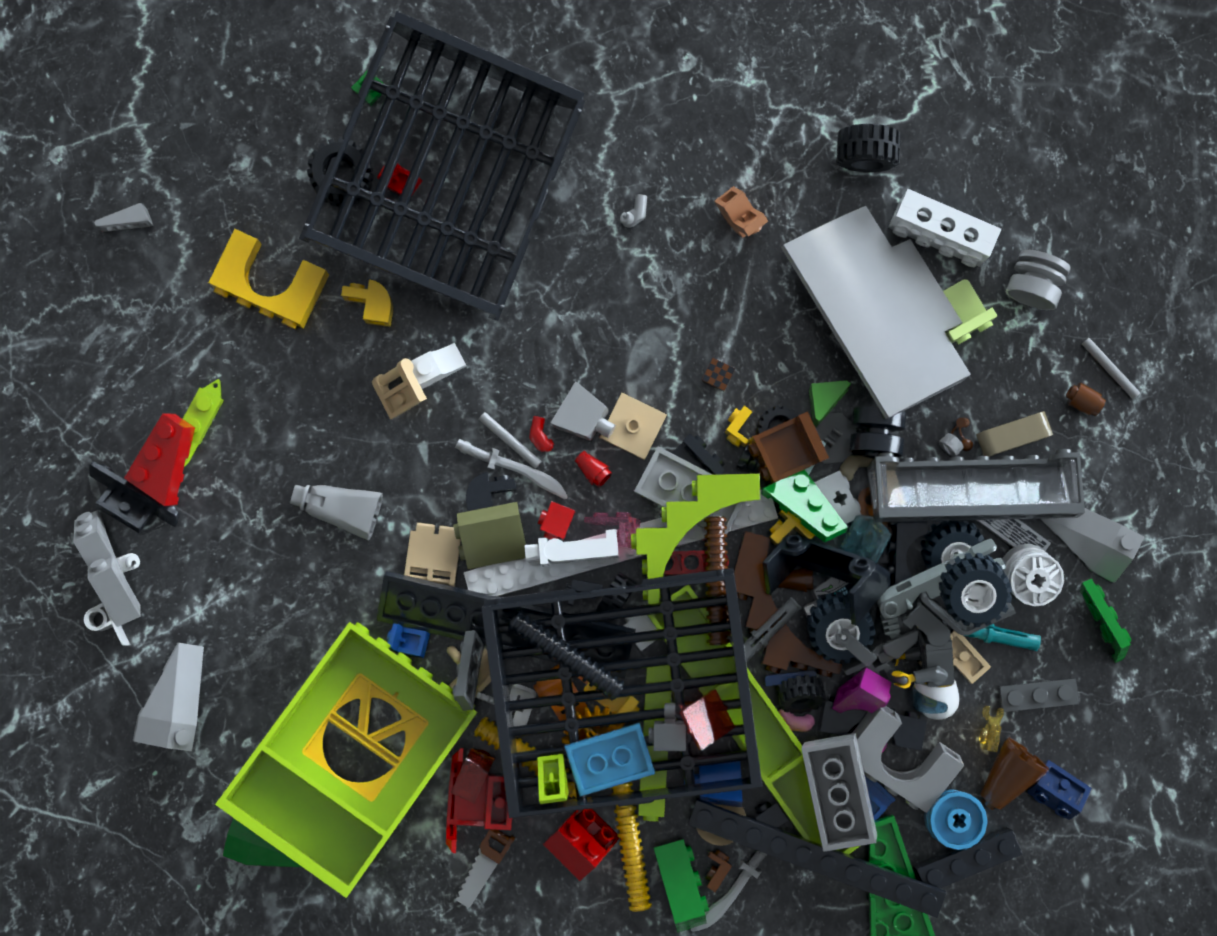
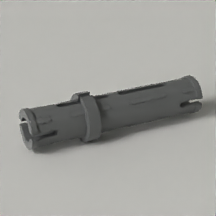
(791, 607)

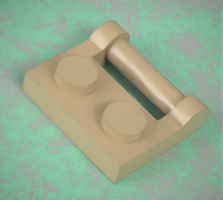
(402, 396)

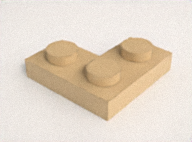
(967, 658)

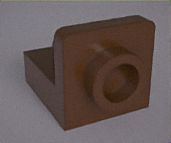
(717, 874)

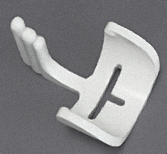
(520, 718)

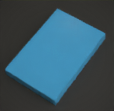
(609, 759)

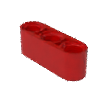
(678, 562)

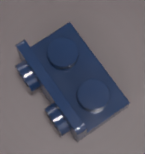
(1060, 791)

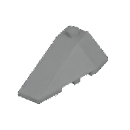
(1098, 542)
(172, 708)

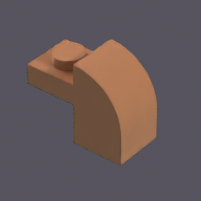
(740, 213)

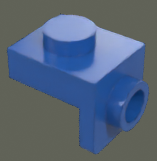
(408, 641)

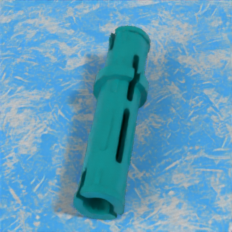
(1008, 637)

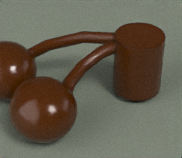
(963, 423)

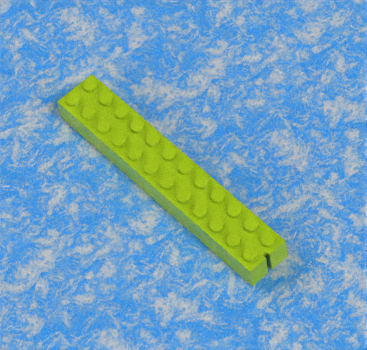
(777, 746)

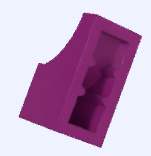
(863, 692)

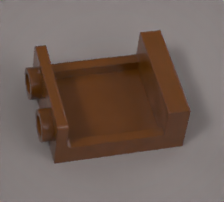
(787, 448)

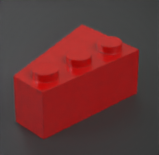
(162, 459)

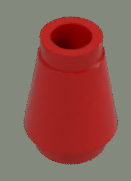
(593, 469)

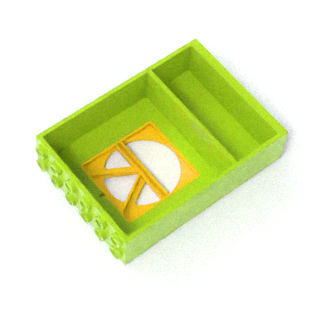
(306, 808)

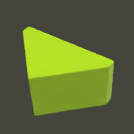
(552, 779)

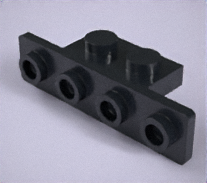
(127, 502)

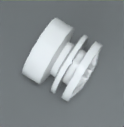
(1021, 566)

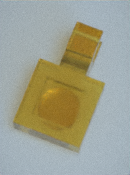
(991, 734)

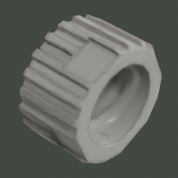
(951, 445)

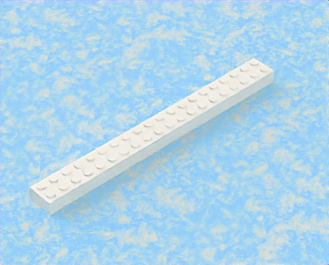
(520, 575)

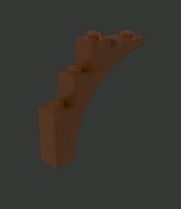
(784, 644)

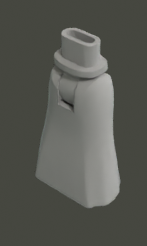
(341, 507)

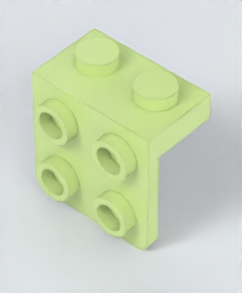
(970, 311)

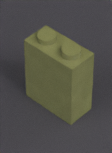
(490, 535)

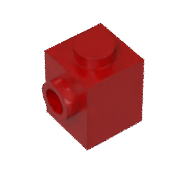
(556, 521)

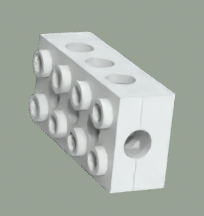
(944, 229)

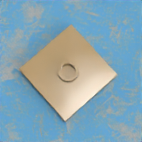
(635, 426)

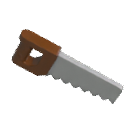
(483, 866)

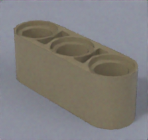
(1014, 434)

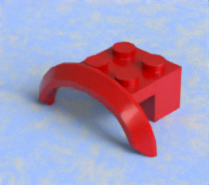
(488, 810)

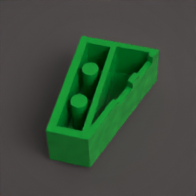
(681, 885)

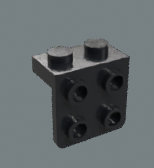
(693, 451)

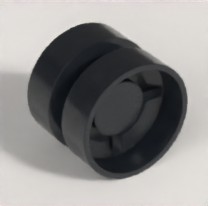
(877, 432)

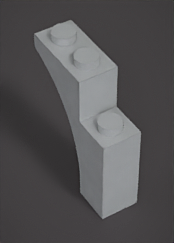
(104, 569)

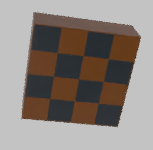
(718, 374)

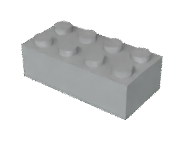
(839, 792)

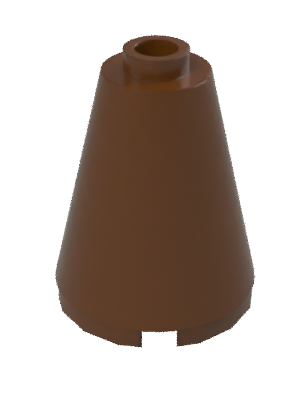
(1011, 775)

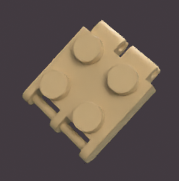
(433, 553)

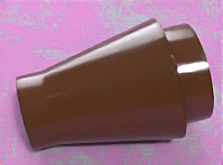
(799, 580)

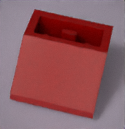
(582, 842)

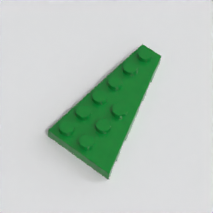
(886, 916)

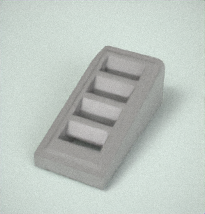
(129, 218)

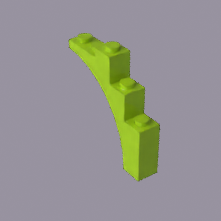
(713, 494)

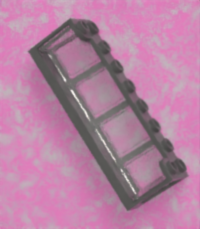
(976, 488)

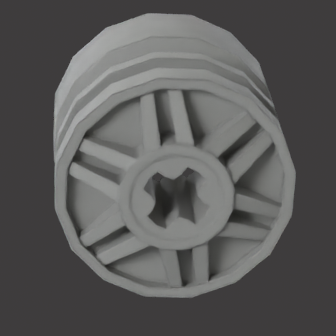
(1038, 279)

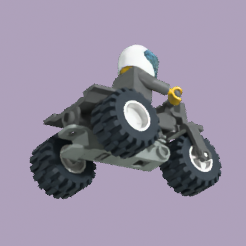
(957, 589)

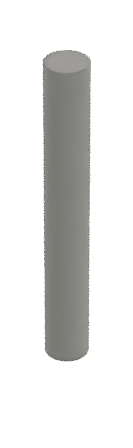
(1114, 372)
(510, 440)

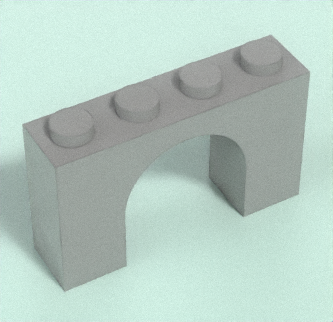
(918, 786)

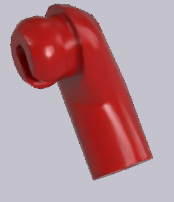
(537, 436)

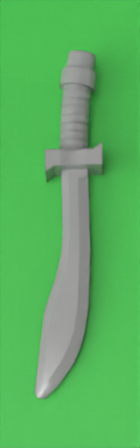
(538, 477)
(718, 909)

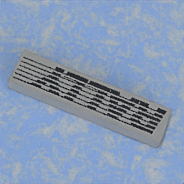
(1014, 532)

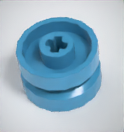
(970, 823)

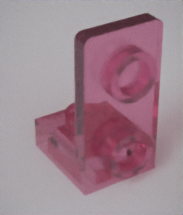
(626, 524)

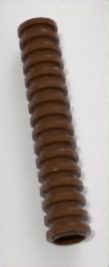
(715, 561)

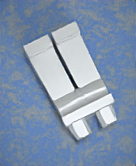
(573, 551)

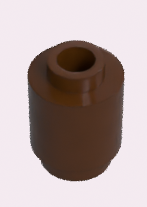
(1085, 399)

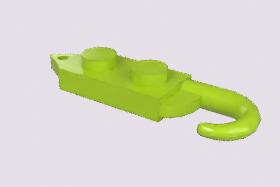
(202, 412)

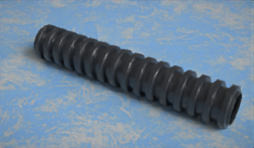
(566, 655)

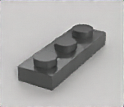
(468, 670)
(1038, 695)

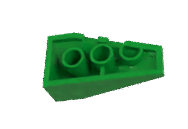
(250, 849)

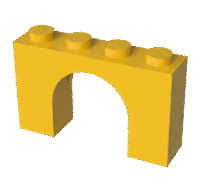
(292, 305)

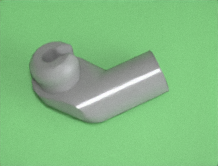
(637, 214)

